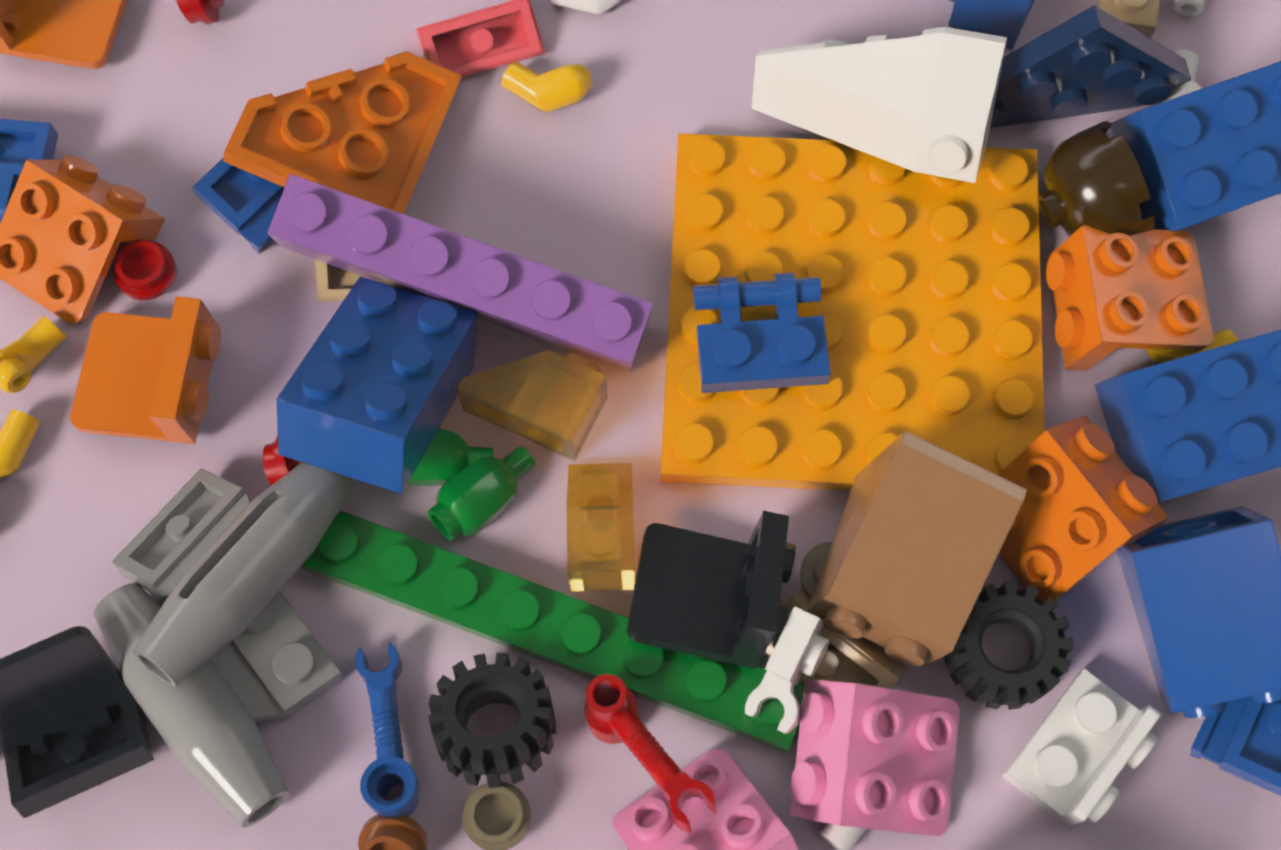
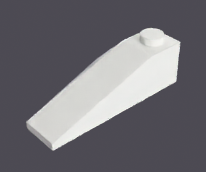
(900, 99)

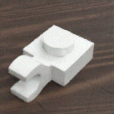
(796, 652)

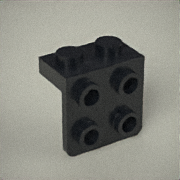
(712, 591)
(66, 721)

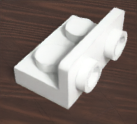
(1081, 751)

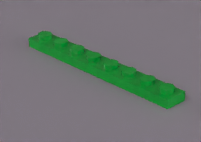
(542, 625)

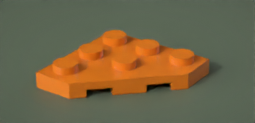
(349, 130)

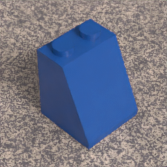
(1209, 608)

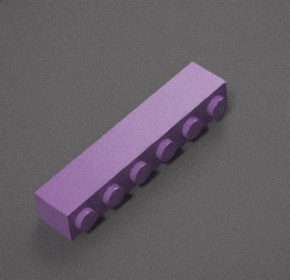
(460, 272)

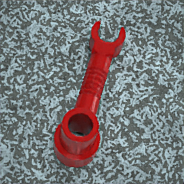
(623, 724)

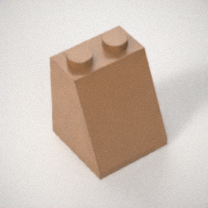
(914, 550)

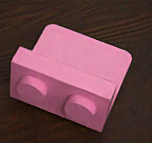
(874, 758)
(740, 823)

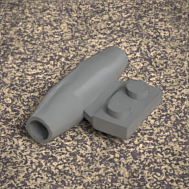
(224, 560)
(215, 710)

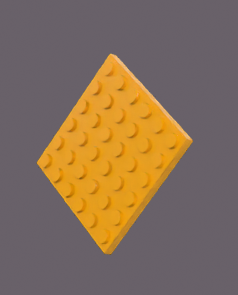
(919, 300)

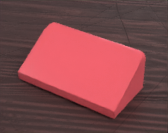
(483, 38)

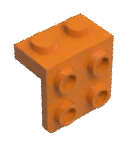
(60, 30)
(66, 232)
(1127, 294)
(147, 374)
(1075, 508)

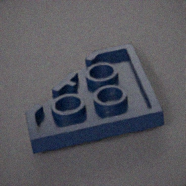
(1085, 69)

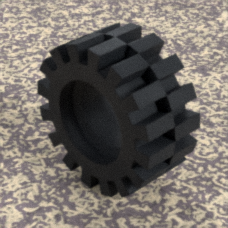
(1047, 642)
(486, 686)

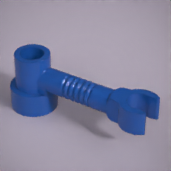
(390, 767)

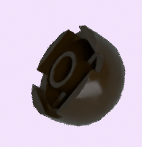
(1094, 185)

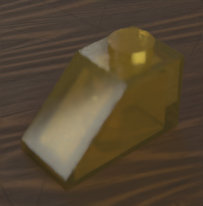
(540, 399)
(600, 527)

